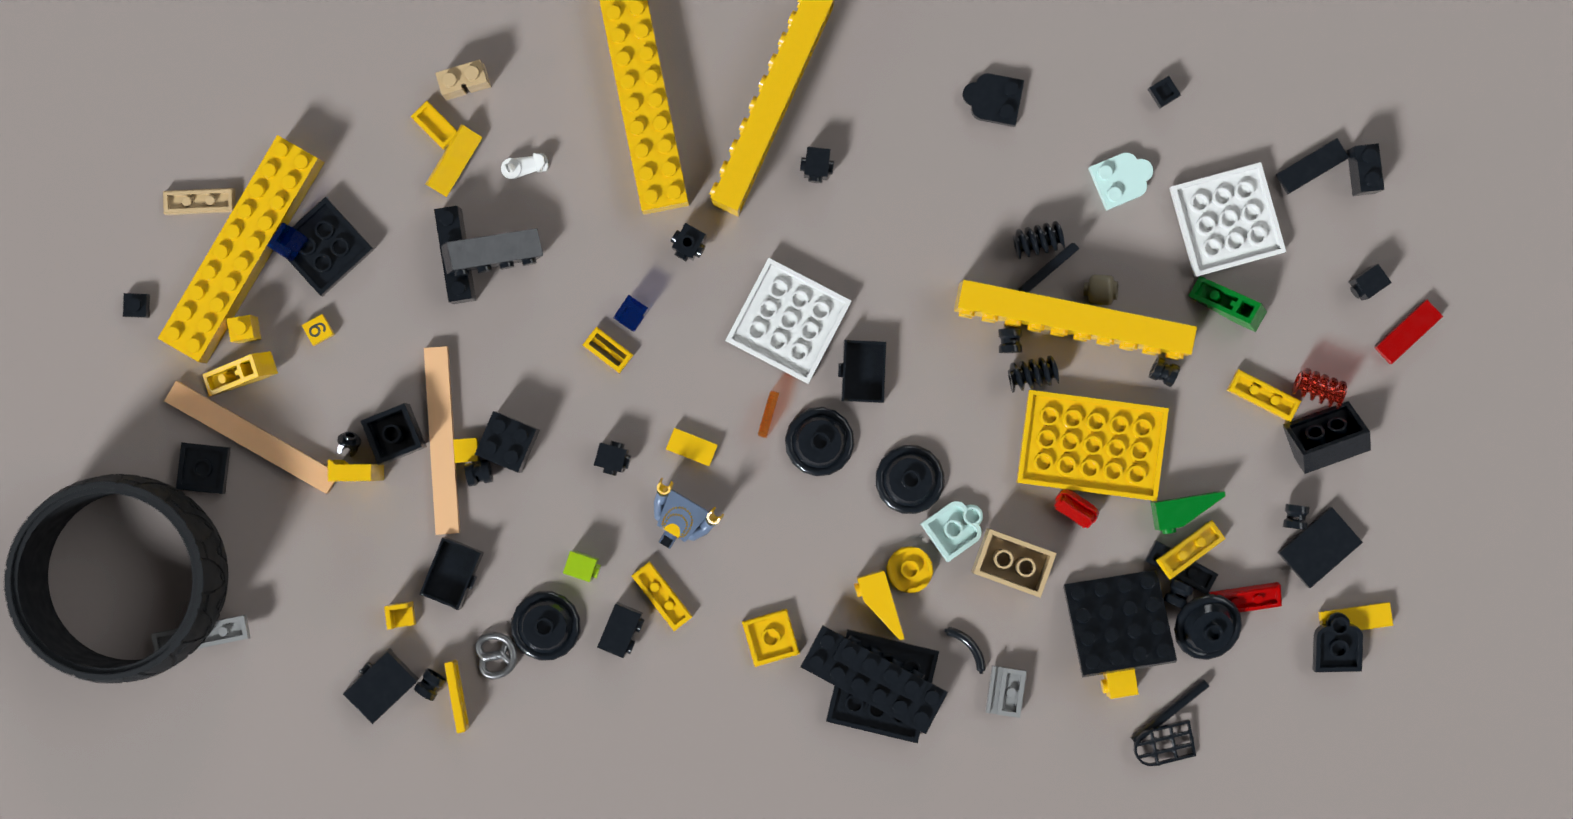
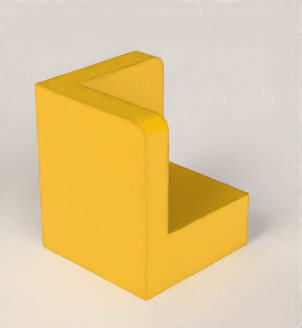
(400, 615)

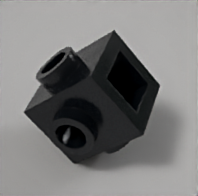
(691, 234)

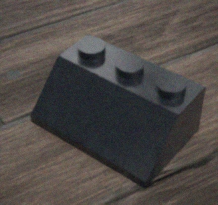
(1327, 437)

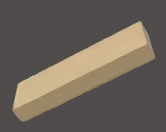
(199, 201)

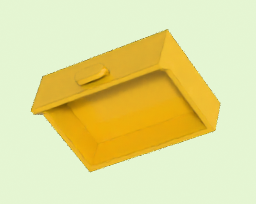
(342, 471)

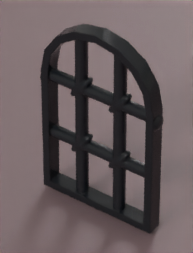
(1174, 748)

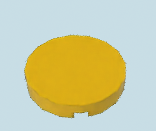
(909, 569)

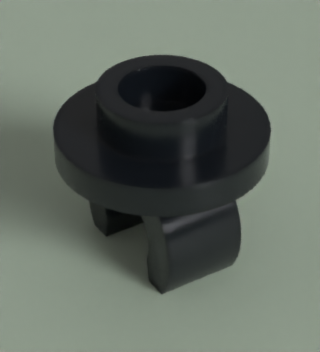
(349, 440)

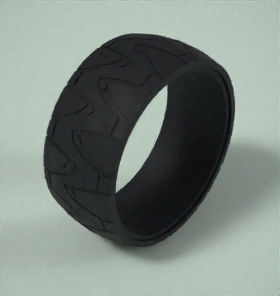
(29, 592)

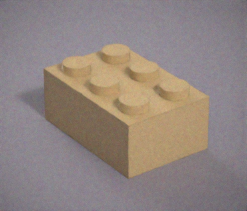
(1013, 562)

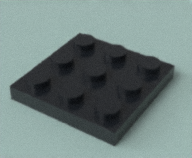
(331, 247)

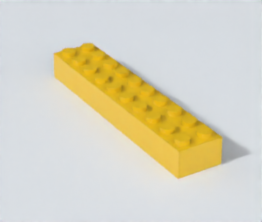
(771, 104)
(644, 105)
(240, 250)
(1076, 319)

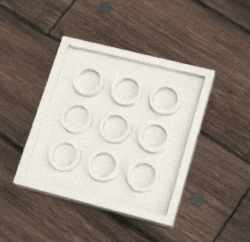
(1227, 219)
(788, 320)

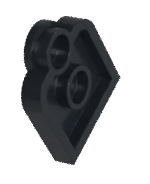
(994, 98)
(1337, 646)

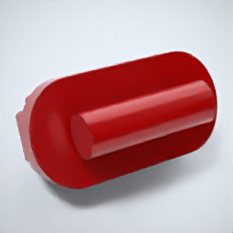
(1076, 508)

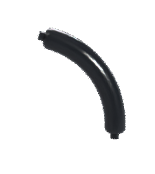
(971, 644)

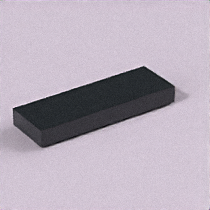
(1312, 166)
(1049, 268)
(1194, 575)

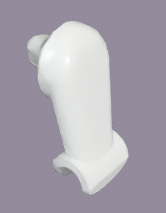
(518, 167)

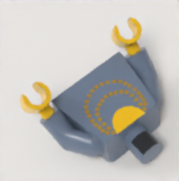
(681, 516)

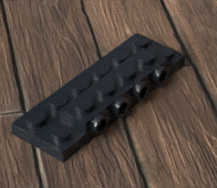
(874, 678)

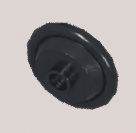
(819, 441)
(909, 479)
(545, 625)
(1208, 626)

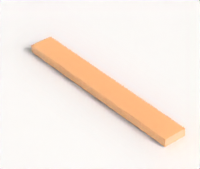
(250, 436)
(441, 440)

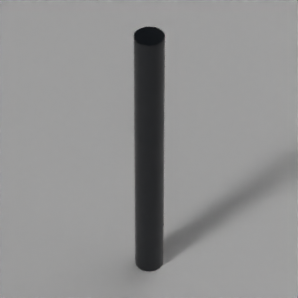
(1173, 709)

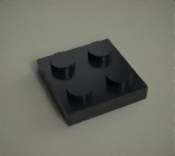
(203, 468)

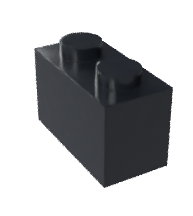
(1365, 169)
(620, 630)

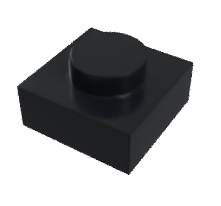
(1164, 92)
(136, 305)

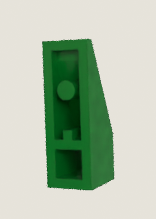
(1228, 303)
(1180, 511)

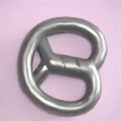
(496, 655)

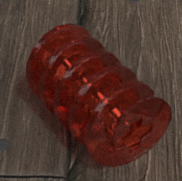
(1320, 386)

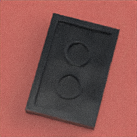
(1320, 547)

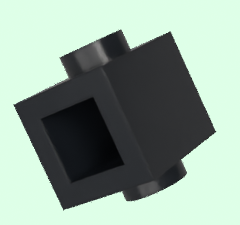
(817, 164)
(612, 458)

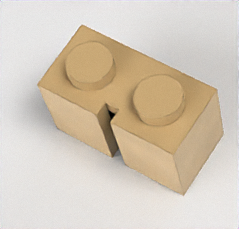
(471, 74)

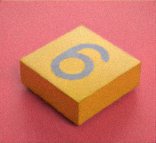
(318, 330)

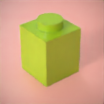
(582, 566)

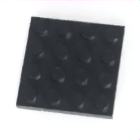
(1119, 623)
(857, 714)

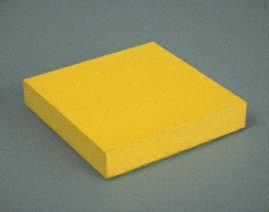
(770, 637)

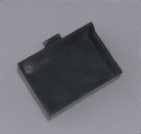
(863, 371)
(452, 573)
(380, 685)

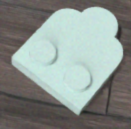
(1121, 179)
(954, 528)

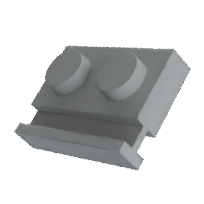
(1006, 691)

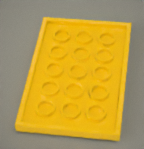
(1092, 445)

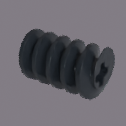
(1038, 238)
(1033, 373)

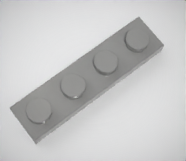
(223, 632)

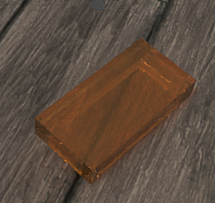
(768, 414)

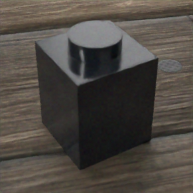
(1369, 282)

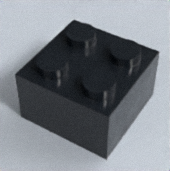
(393, 434)
(507, 442)

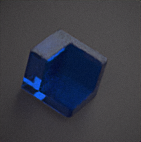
(287, 241)
(631, 313)

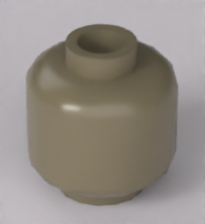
(1101, 289)

